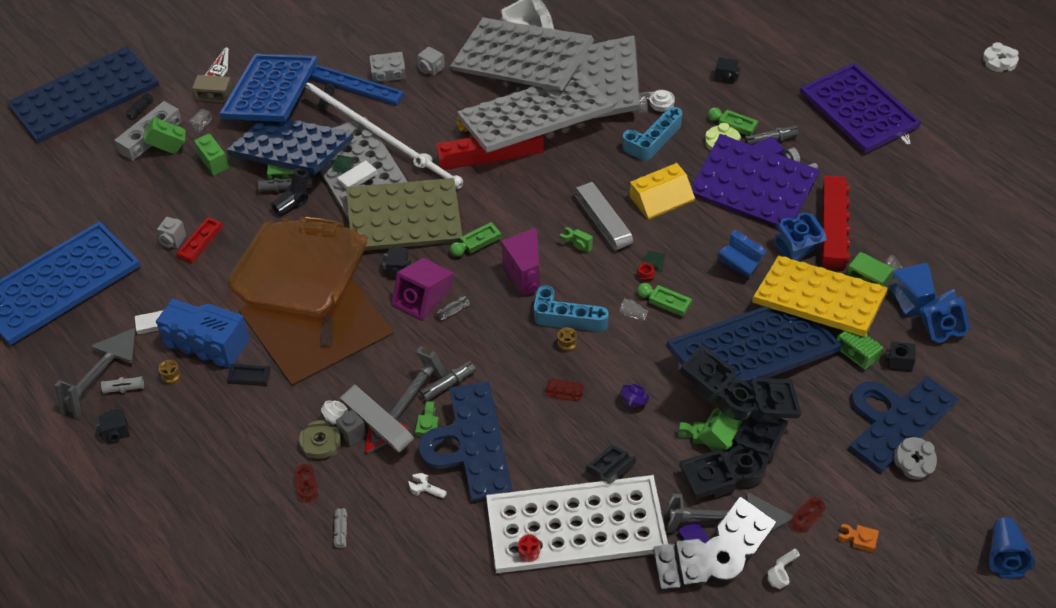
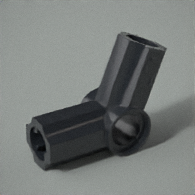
(294, 194)

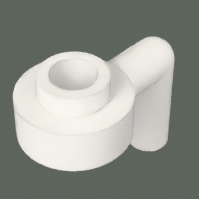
(777, 575)

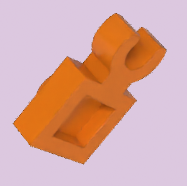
(862, 538)

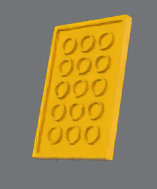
(820, 295)

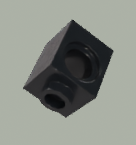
(726, 70)
(901, 356)

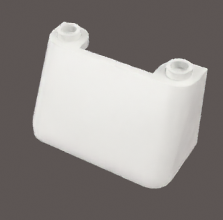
(528, 13)

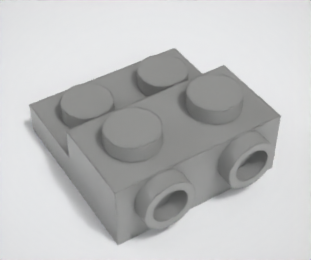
(387, 67)

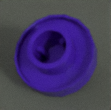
(634, 395)

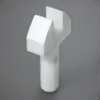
(424, 486)

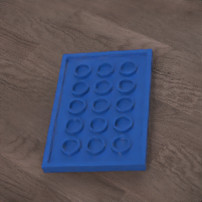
(269, 87)

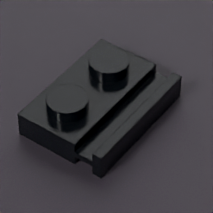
(610, 464)

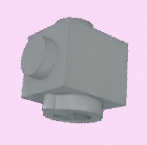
(430, 61)
(171, 232)

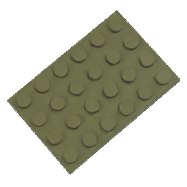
(405, 213)

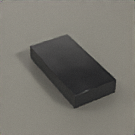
(249, 374)

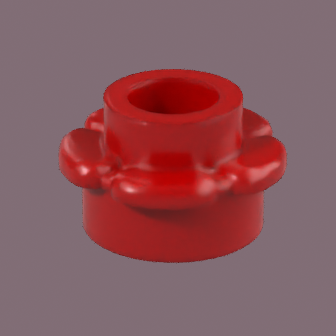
(646, 271)

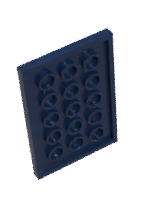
(291, 144)

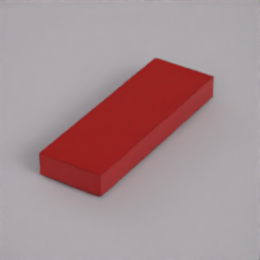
(199, 240)

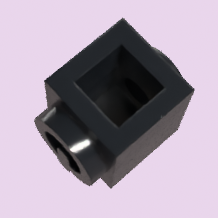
(395, 261)
(113, 425)

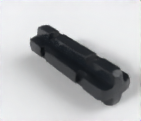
(329, 89)
(139, 106)

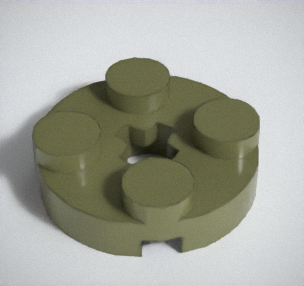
(320, 449)

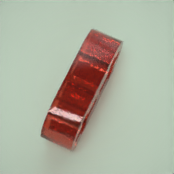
(564, 389)
(309, 482)
(812, 517)

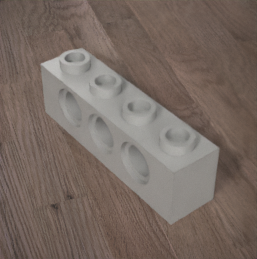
(131, 141)

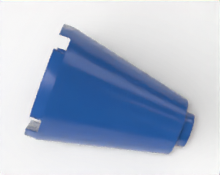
(1009, 550)

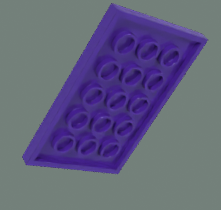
(860, 107)
(754, 181)

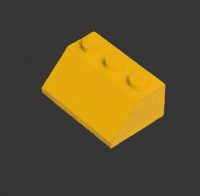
(661, 191)

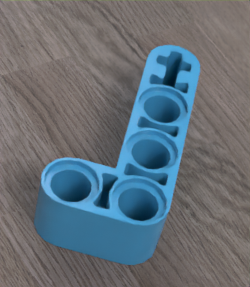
(648, 144)
(571, 315)

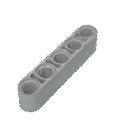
(603, 216)
(377, 418)

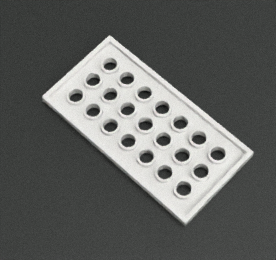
(581, 494)

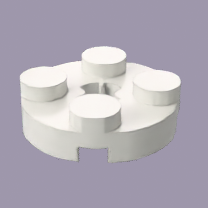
(1008, 55)

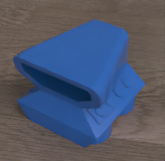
(799, 236)
(742, 254)
(913, 288)
(945, 317)

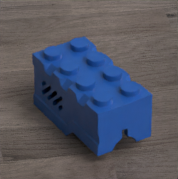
(198, 331)

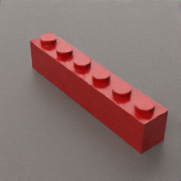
(469, 152)
(835, 223)

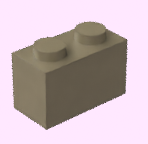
(212, 88)

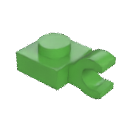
(579, 238)
(427, 421)
(689, 431)

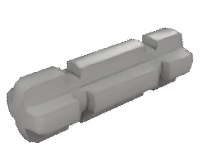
(340, 528)

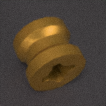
(567, 339)
(165, 370)

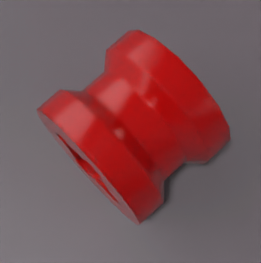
(529, 548)

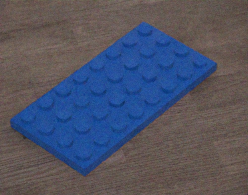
(61, 280)

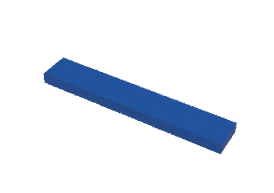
(357, 85)

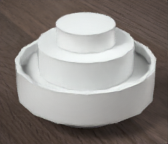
(662, 100)
(333, 410)

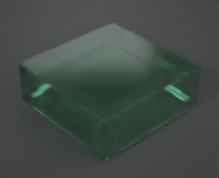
(343, 164)
(656, 259)

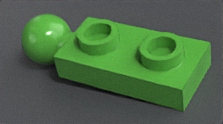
(737, 121)
(476, 240)
(665, 298)

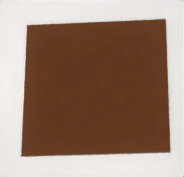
(296, 338)

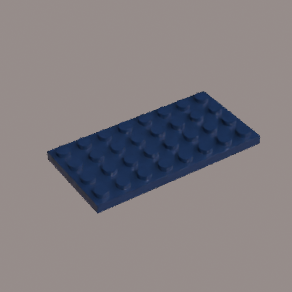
(82, 94)
(759, 343)

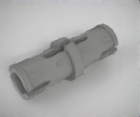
(109, 386)

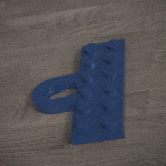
(905, 419)
(479, 442)

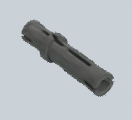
(778, 134)
(279, 184)
(455, 376)

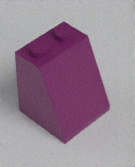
(522, 260)
(421, 287)

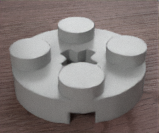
(921, 448)

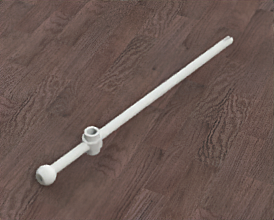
(420, 160)

